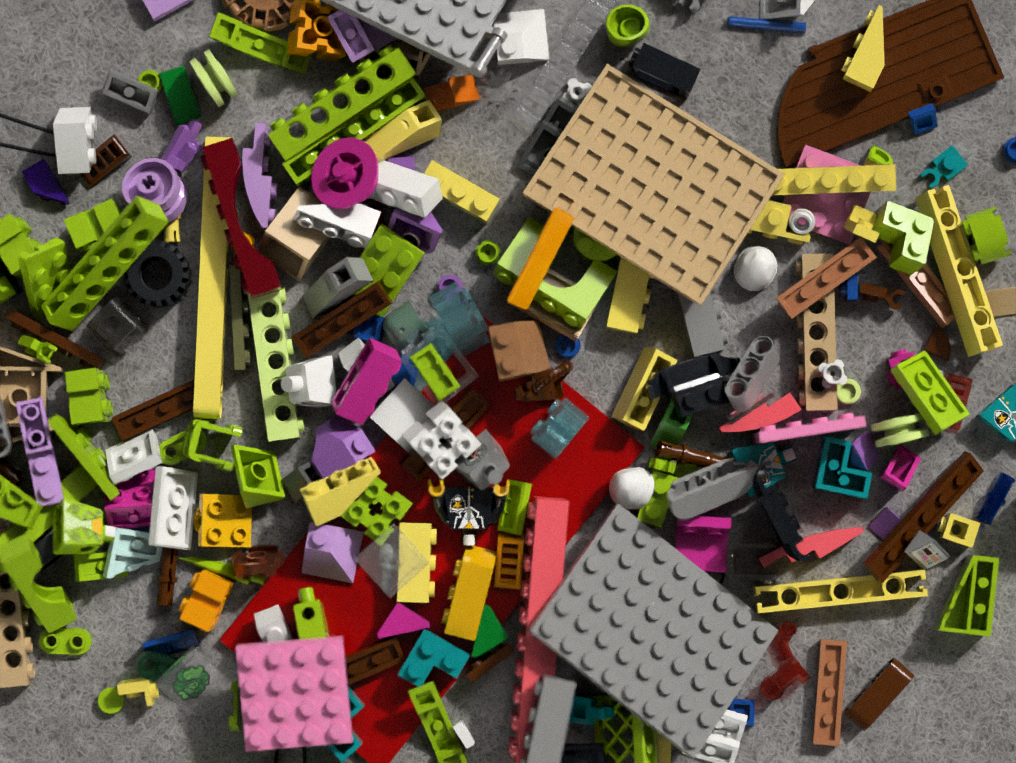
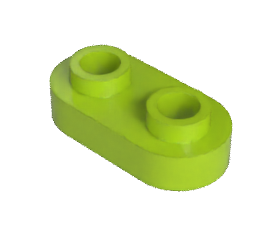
(177, 442)
(65, 641)

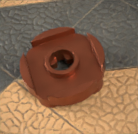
(259, 560)

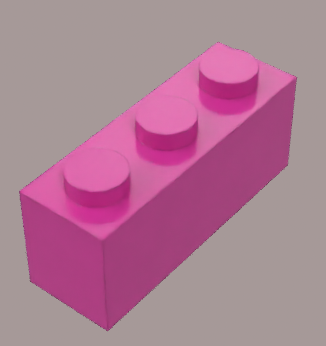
(366, 381)

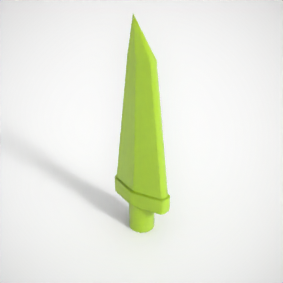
(222, 568)

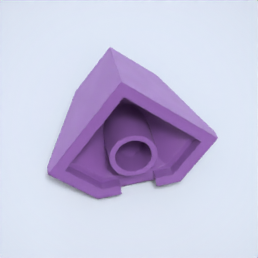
(419, 231)
(338, 446)

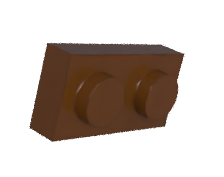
(479, 667)

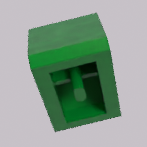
(489, 632)

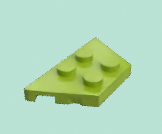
(43, 272)
(92, 459)

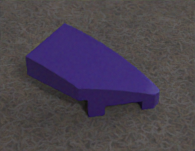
(44, 183)

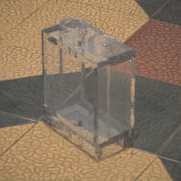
(429, 336)

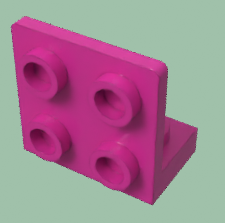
(134, 503)
(704, 541)

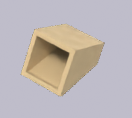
(289, 243)

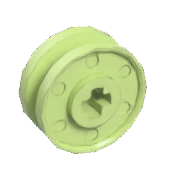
(213, 78)
(899, 430)

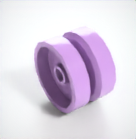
(156, 182)

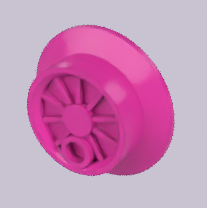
(345, 173)

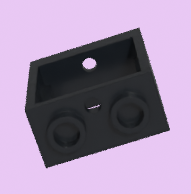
(663, 70)

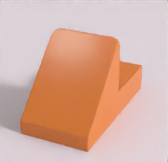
(452, 93)

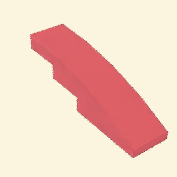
(819, 543)

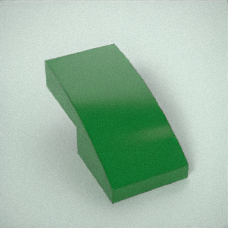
(180, 95)

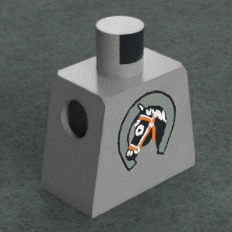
(485, 464)

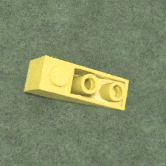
(868, 60)
(406, 131)
(335, 493)

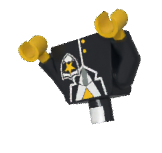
(468, 508)

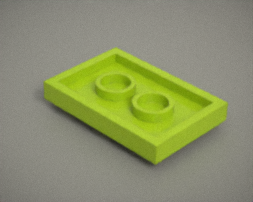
(390, 262)
(930, 392)

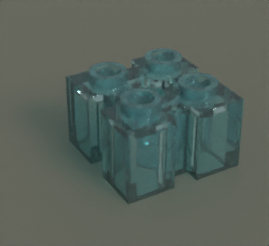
(461, 318)
(559, 428)

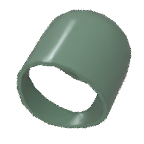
(401, 323)

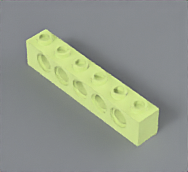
(276, 429)

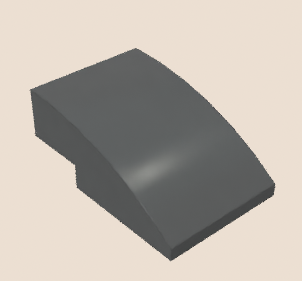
(547, 134)

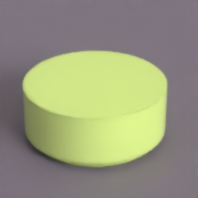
(849, 392)

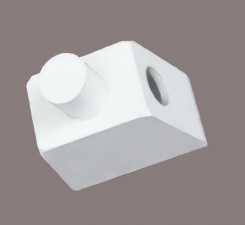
(311, 382)

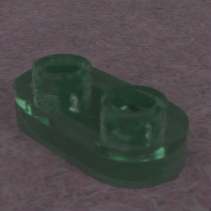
(158, 667)

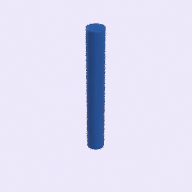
(766, 24)

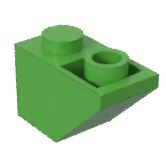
(671, 427)

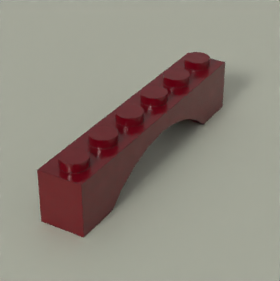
(225, 167)

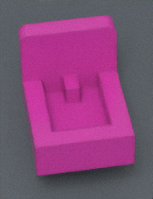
(896, 358)

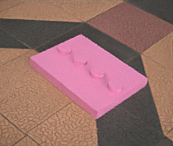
(818, 426)

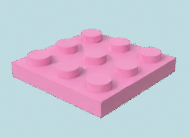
(828, 208)

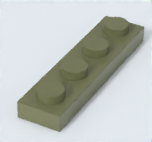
(240, 330)

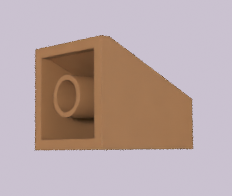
(518, 349)

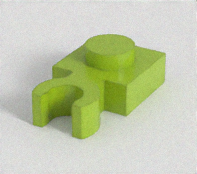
(662, 464)

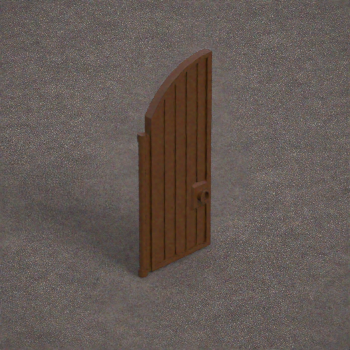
(929, 57)

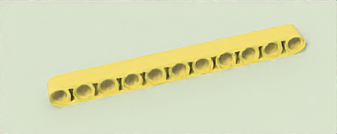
(211, 305)

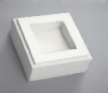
(464, 734)

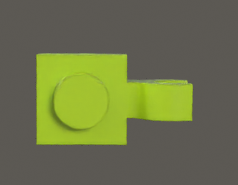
(37, 349)

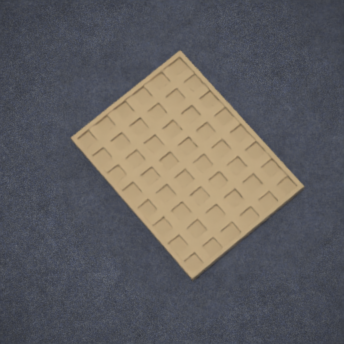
(654, 184)

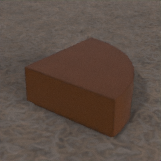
(938, 344)

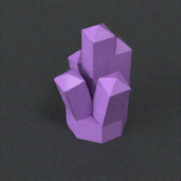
(183, 145)

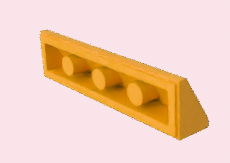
(540, 258)

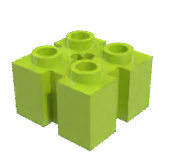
(90, 225)
(13, 240)
(87, 398)
(393, 506)

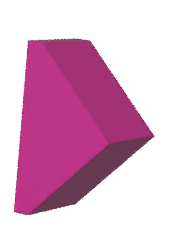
(900, 468)
(402, 620)

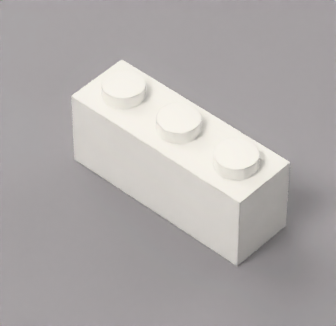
(406, 189)

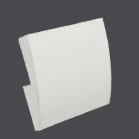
(401, 411)
(725, 739)

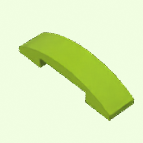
(256, 43)
(437, 724)

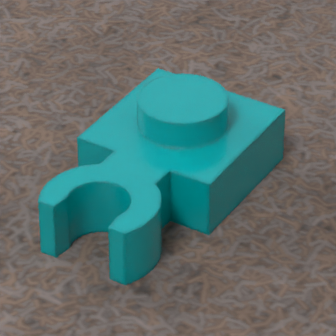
(946, 165)

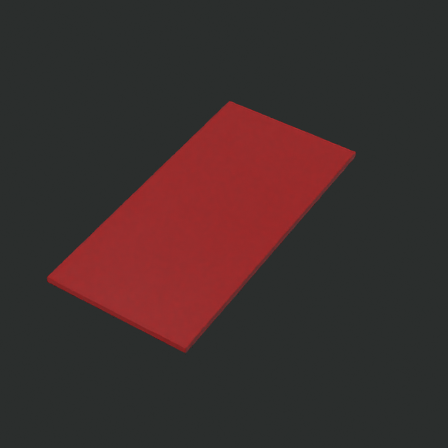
(361, 608)

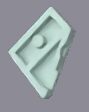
(129, 552)

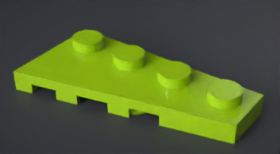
(17, 505)

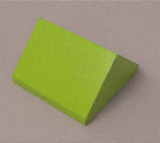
(257, 475)

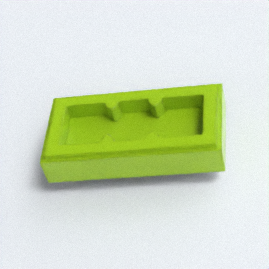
(434, 372)
(515, 509)

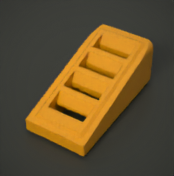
(509, 538)

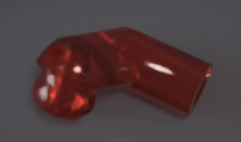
(783, 637)

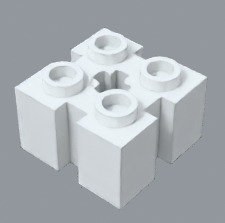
(456, 441)

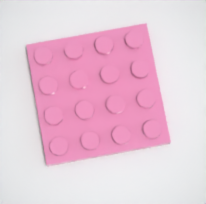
(294, 693)

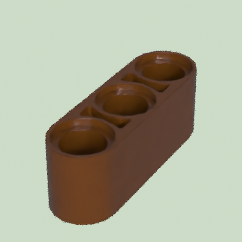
(879, 695)

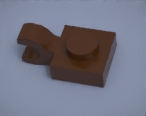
(872, 293)

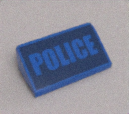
(173, 643)

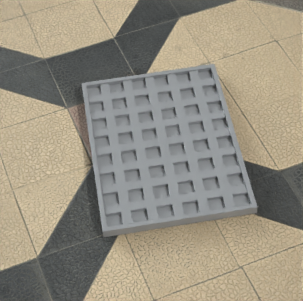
(653, 631)

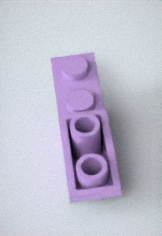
(259, 187)
(40, 451)

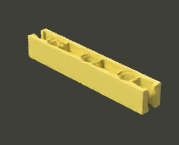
(963, 289)
(821, 592)

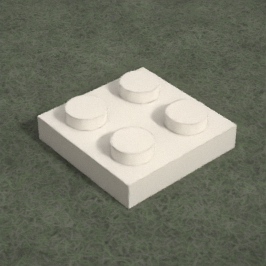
(133, 456)

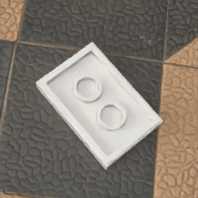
(173, 508)

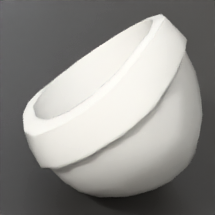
(755, 268)
(631, 487)

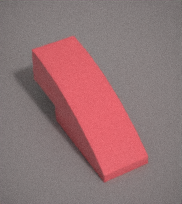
(764, 415)

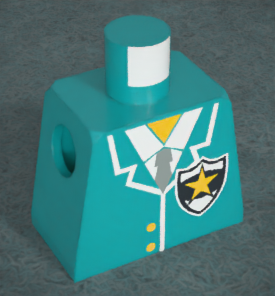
(1001, 414)
(766, 455)

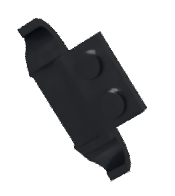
(693, 383)
(780, 520)

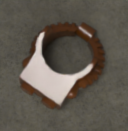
(545, 384)

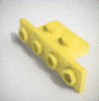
(774, 221)

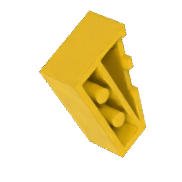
(469, 593)

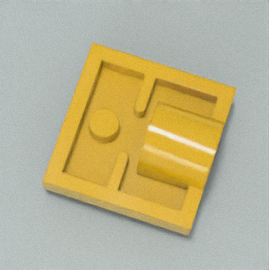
(223, 521)

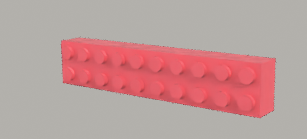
(544, 574)

